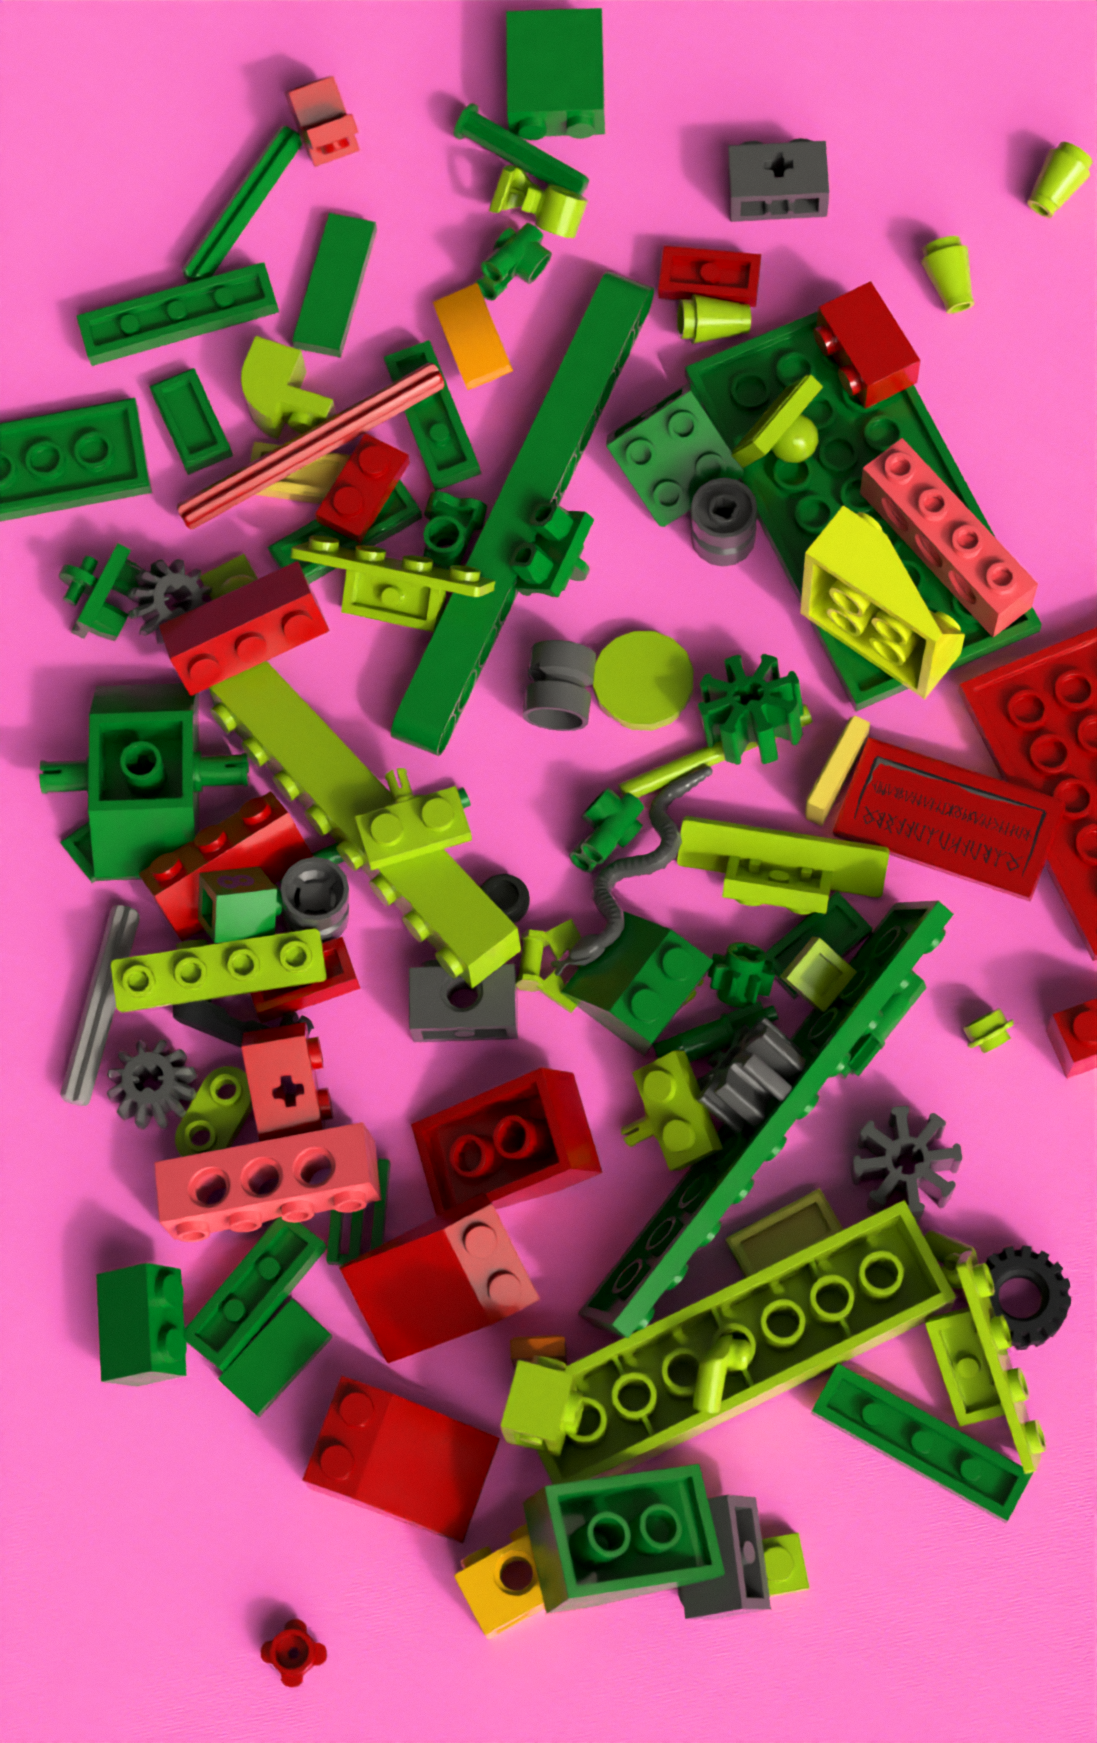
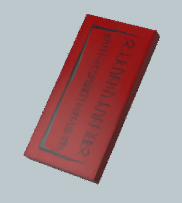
(950, 819)

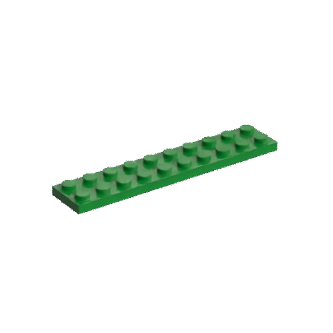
(710, 1186)

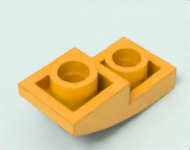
(472, 336)

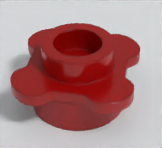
(277, 1653)

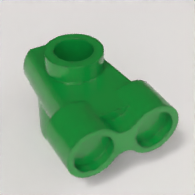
(513, 255)
(452, 524)
(612, 824)

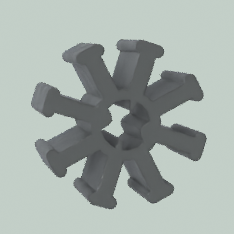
(749, 1075)
(888, 1155)

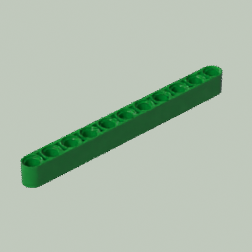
(537, 476)

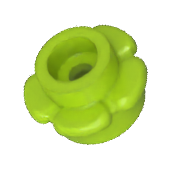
(988, 1031)

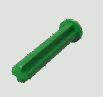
(518, 151)

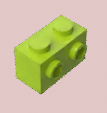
(542, 1406)

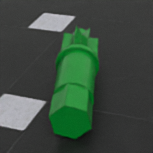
(893, 1012)
(715, 1034)

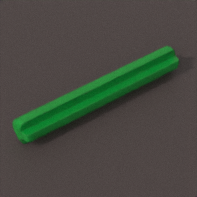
(242, 205)

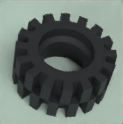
(1052, 1289)

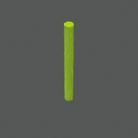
(687, 764)

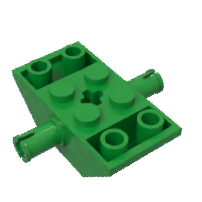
(133, 813)

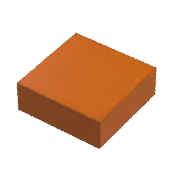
(529, 1346)

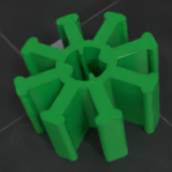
(751, 709)

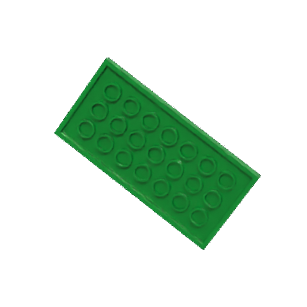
(804, 496)

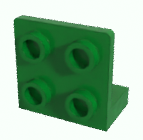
(672, 453)

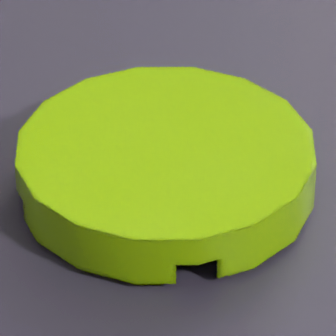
(643, 680)

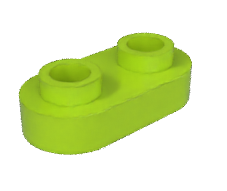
(216, 1115)

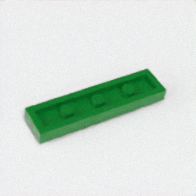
(177, 314)
(921, 1443)

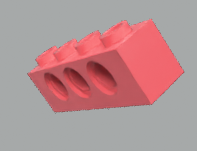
(948, 537)
(189, 1180)

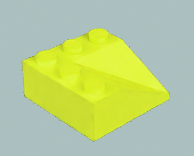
(869, 603)

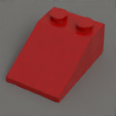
(508, 1143)
(440, 1280)
(400, 1460)

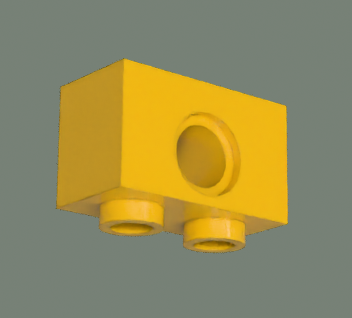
(483, 1588)

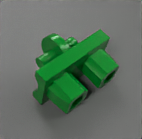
(556, 553)
(97, 614)

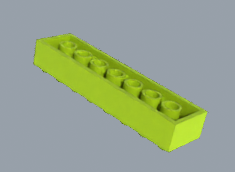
(794, 1314)

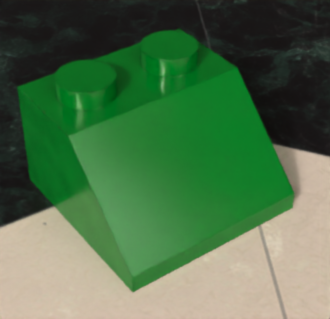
(639, 982)

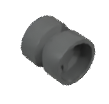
(723, 521)
(558, 690)
(315, 898)

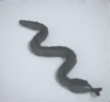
(593, 945)

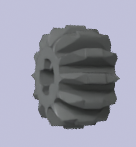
(158, 583)
(158, 1066)

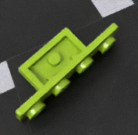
(393, 589)
(781, 865)
(218, 970)
(977, 1367)

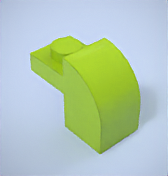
(273, 393)

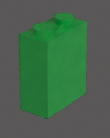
(555, 73)

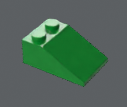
(621, 1537)

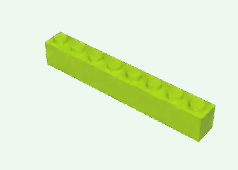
(335, 786)

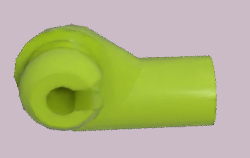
(948, 1251)
(713, 1368)

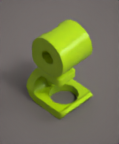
(555, 209)

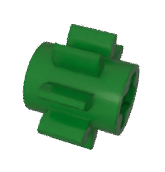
(741, 974)

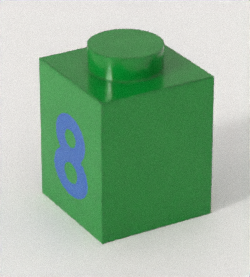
(238, 904)

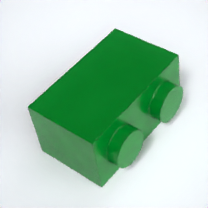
(141, 1325)

